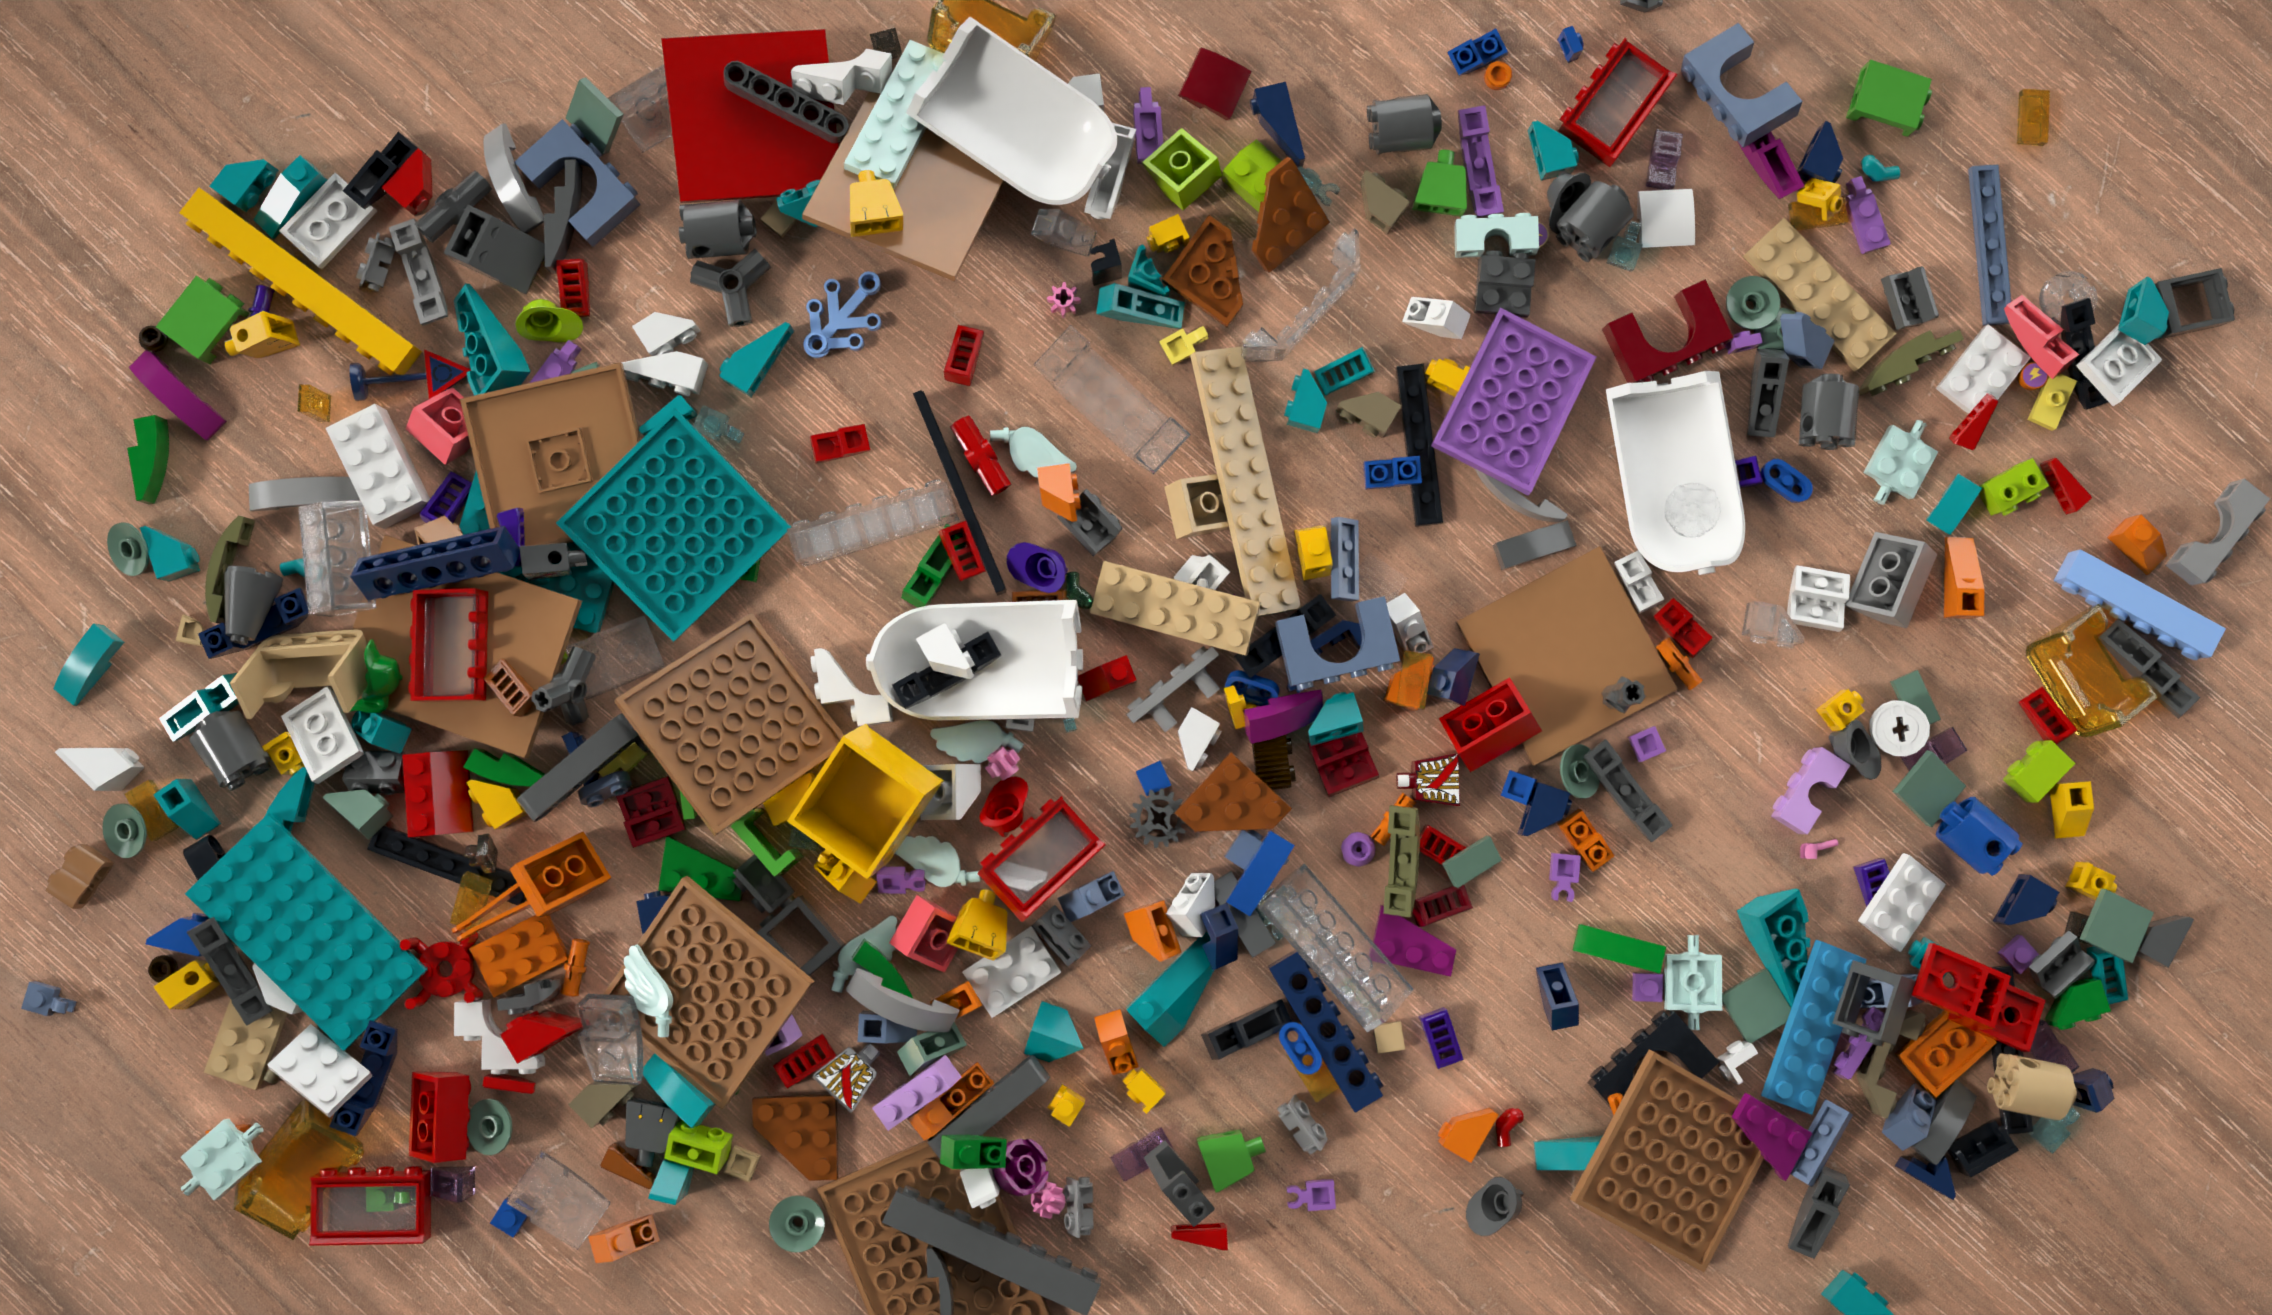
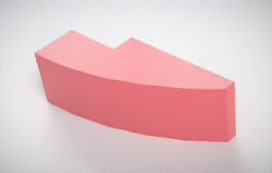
(2040, 337)

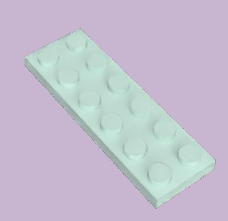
(890, 133)

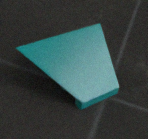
(1145, 276)
(1052, 1034)

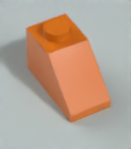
(2139, 542)
(1153, 930)
(1467, 1132)

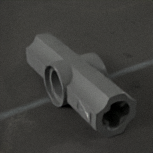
(451, 206)
(1623, 694)

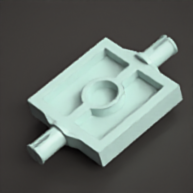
(1900, 462)
(1693, 982)
(221, 1159)

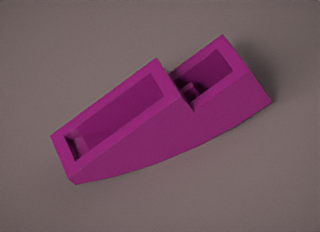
(1773, 165)
(1282, 715)

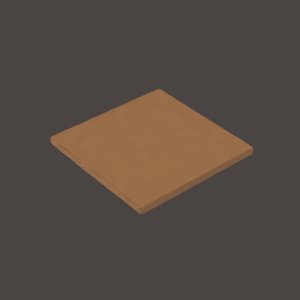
(940, 194)
(549, 444)
(1563, 647)

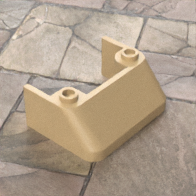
(303, 662)

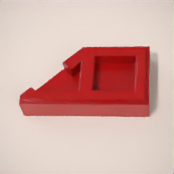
(509, 1083)

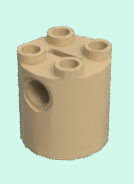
(2032, 1087)

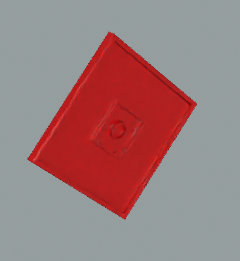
(724, 141)

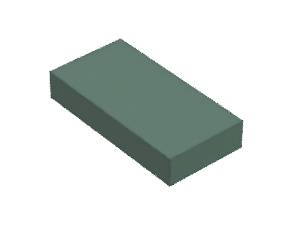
(1913, 690)
(1472, 861)

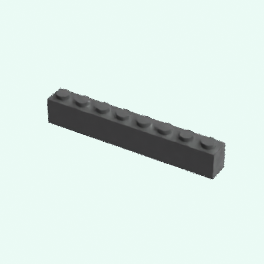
(993, 1250)

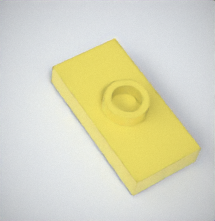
(2052, 401)

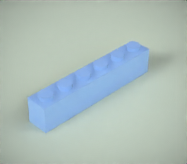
(2139, 605)

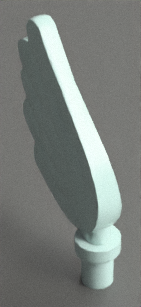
(1031, 449)
(974, 740)
(937, 859)
(878, 936)
(648, 988)

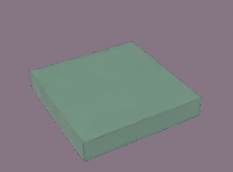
(594, 115)
(1929, 788)
(2116, 925)
(1756, 1006)

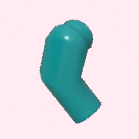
(1876, 171)
(293, 567)

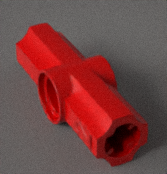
(980, 455)

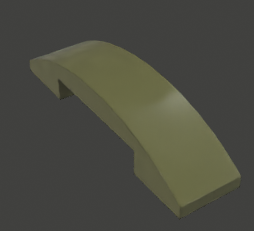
(223, 556)
(1403, 861)

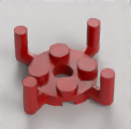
(433, 981)

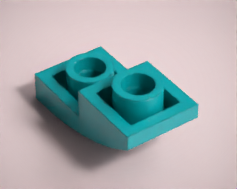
(1954, 504)

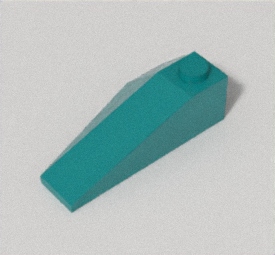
(492, 353)
(1779, 936)
(1172, 995)

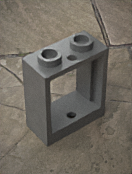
(2217, 296)
(788, 907)
(1853, 996)

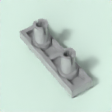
(1154, 702)

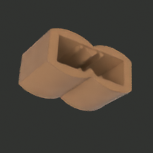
(79, 876)

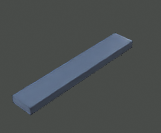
(1990, 243)

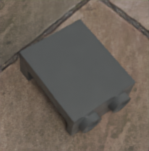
(1178, 1183)

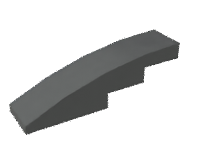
(557, 228)
(2144, 662)

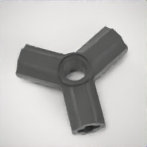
(736, 299)
(568, 688)

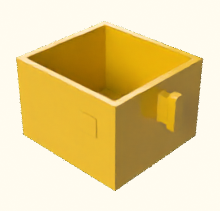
(864, 801)

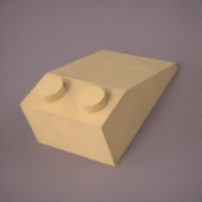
(1196, 506)

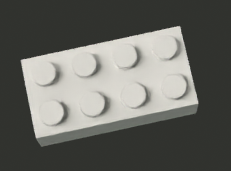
(379, 466)

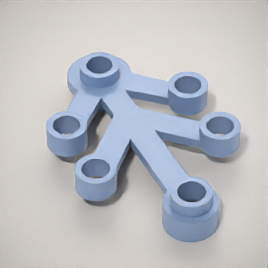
(840, 318)

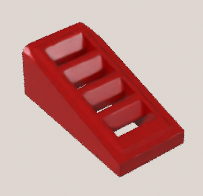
(582, 275)
(958, 371)
(1972, 427)
(2065, 486)
(971, 547)
(2061, 719)
(1425, 836)
(785, 1075)
(1209, 1235)

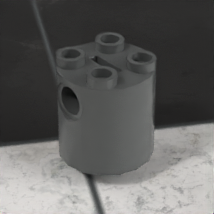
(1404, 124)
(1594, 220)
(716, 229)
(1828, 412)
(229, 748)

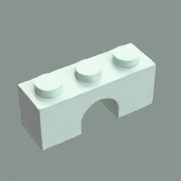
(1519, 232)

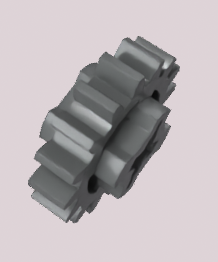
(1149, 826)

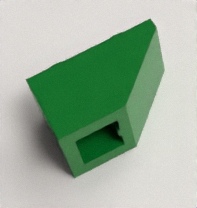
(2080, 1002)
(972, 1152)

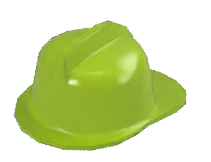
(546, 322)

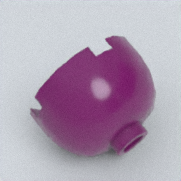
(1024, 1168)

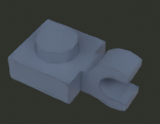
(45, 1000)

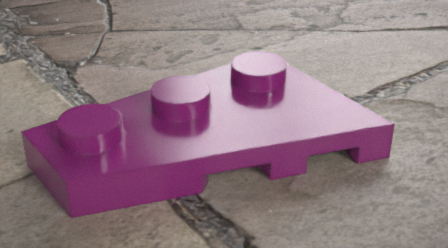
(1412, 946)
(1774, 1134)

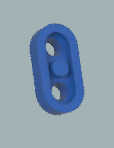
(1785, 480)
(1253, 687)
(1300, 1048)

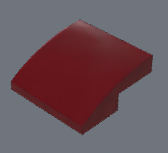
(1214, 83)
(1343, 763)
(651, 811)

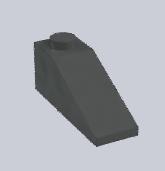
(1766, 391)

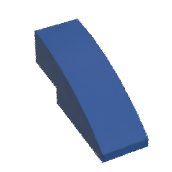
(1260, 873)

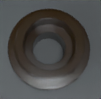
(147, 334)
(155, 967)

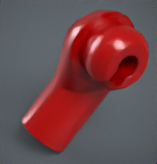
(1505, 1124)

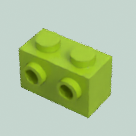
(2012, 486)
(2038, 770)
(699, 1146)

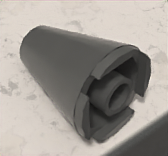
(248, 601)

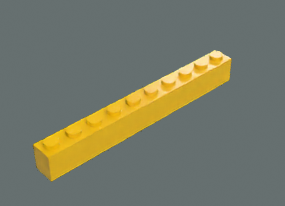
(301, 282)

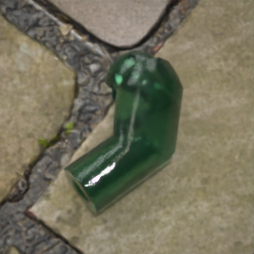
(1076, 592)

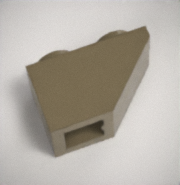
(1382, 203)
(1370, 411)
(598, 1100)

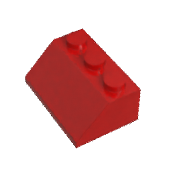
(1490, 724)
(437, 793)
(538, 1032)
(439, 1116)

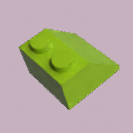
(1183, 168)
(1248, 172)

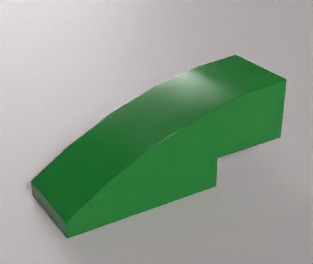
(150, 457)
(930, 573)
(507, 769)
(1619, 948)
(877, 963)

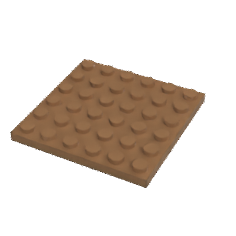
(731, 723)
(725, 987)
(1671, 1163)

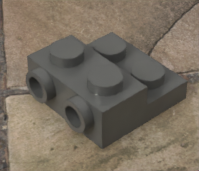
(1504, 283)

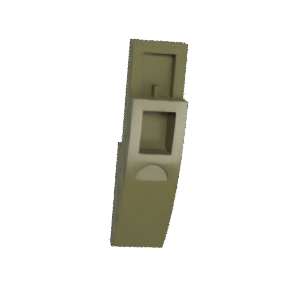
(1905, 361)

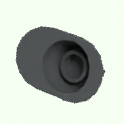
(1564, 193)
(1857, 749)
(1493, 1206)

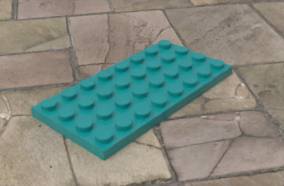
(306, 931)

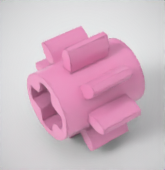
(1069, 306)
(1002, 763)
(1048, 1200)

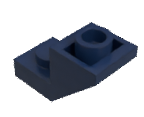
(1223, 935)

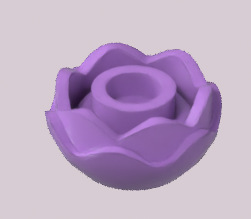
(1356, 840)

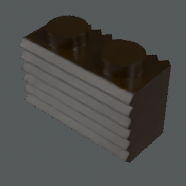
(1272, 762)

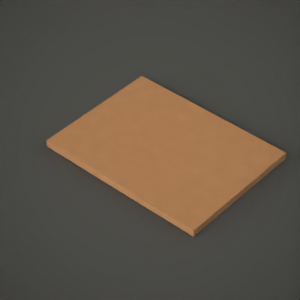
(525, 628)
(892, 1264)

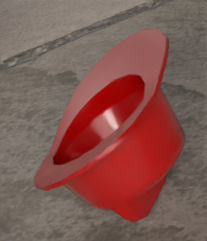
(1005, 805)

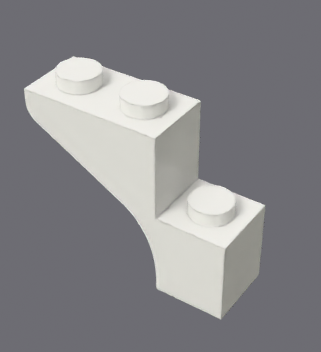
(838, 80)
(1106, 192)
(836, 687)
(476, 1020)

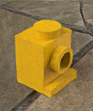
(1167, 235)
(1446, 375)
(1833, 712)
(276, 749)
(2084, 877)
(1143, 1089)
(1066, 1105)

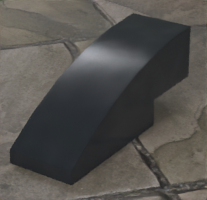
(380, 167)
(1246, 1030)

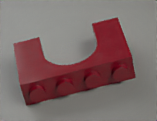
(1705, 333)

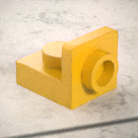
(1822, 195)
(1236, 706)

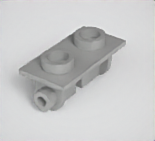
(379, 252)
(1311, 1134)
(1078, 1219)

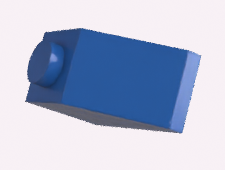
(175, 935)

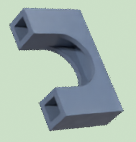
(1744, 118)
(612, 198)
(1376, 649)

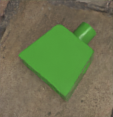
(1442, 187)
(1229, 1156)

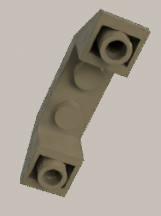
(1882, 1100)

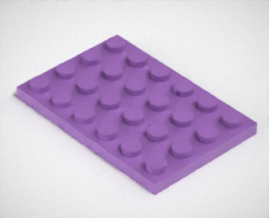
(1514, 401)

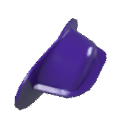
(1037, 566)

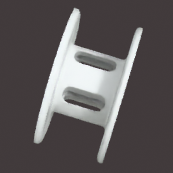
(1914, 735)

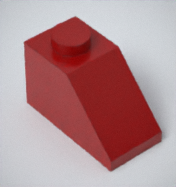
(412, 183)
(1106, 678)

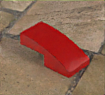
(840, 443)
(1682, 628)

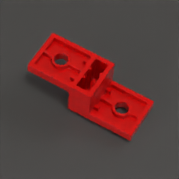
(1978, 997)

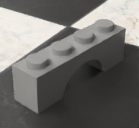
(2237, 508)

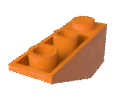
(1962, 580)
(952, 1102)

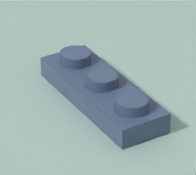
(1345, 559)
(1826, 1132)

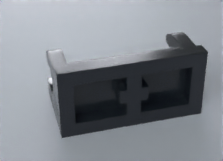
(1106, 268)
(1981, 1148)

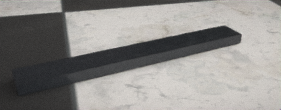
(960, 492)

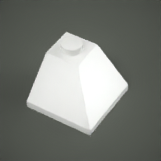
(103, 767)
(956, 792)

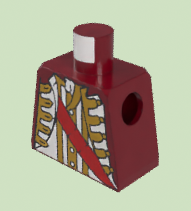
(1433, 780)

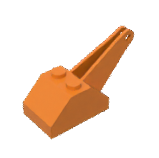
(548, 882)

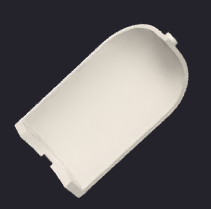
(1015, 117)
(1671, 439)
(1027, 682)

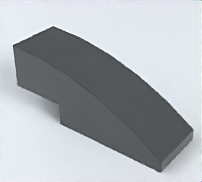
(1534, 545)
(1250, 928)
(1947, 1121)
(1818, 1212)

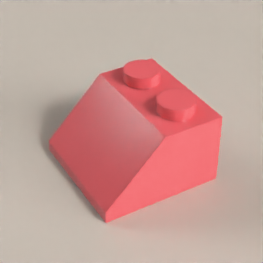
(441, 426)
(925, 934)

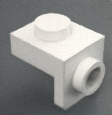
(1736, 1054)

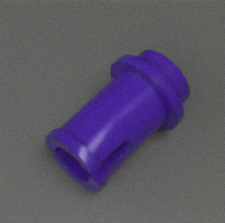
(262, 300)

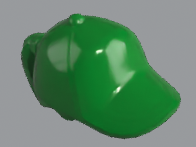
(381, 678)

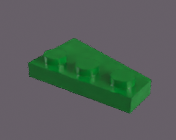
(707, 872)

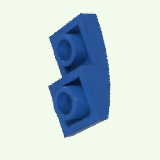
(1477, 53)
(1392, 473)

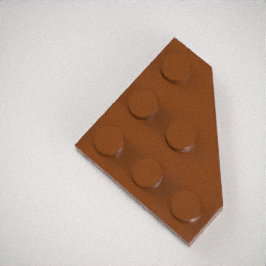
(1286, 216)
(1208, 272)
(1232, 800)
(802, 1131)

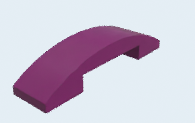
(176, 395)

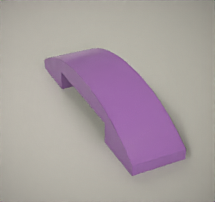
(1478, 161)

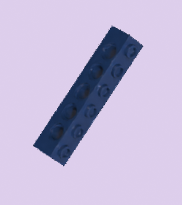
(436, 563)
(1358, 1094)

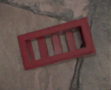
(1420, 913)

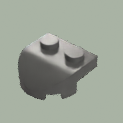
(534, 994)

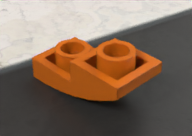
(1585, 840)

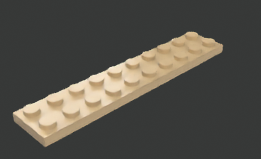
(1245, 480)

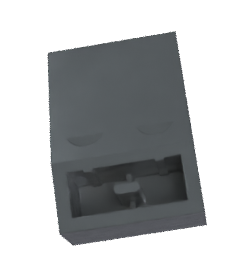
(496, 249)

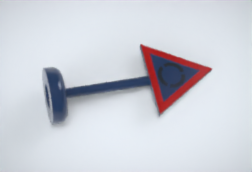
(440, 376)

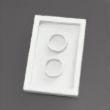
(326, 222)
(2118, 365)
(1983, 368)
(322, 735)
(1901, 902)
(1013, 974)
(320, 1070)

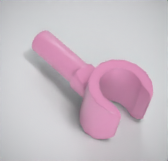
(1809, 850)

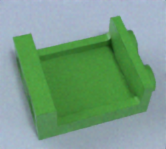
(1890, 96)
(201, 317)
(762, 848)

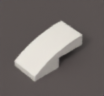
(1638, 582)

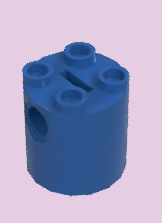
(1977, 835)

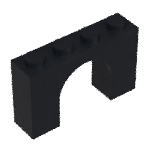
(1664, 1034)

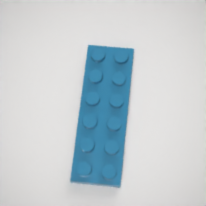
(1809, 1030)

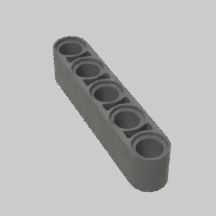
(777, 91)
(578, 767)
(995, 1102)

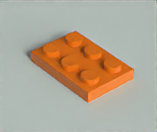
(519, 954)
(1943, 1053)

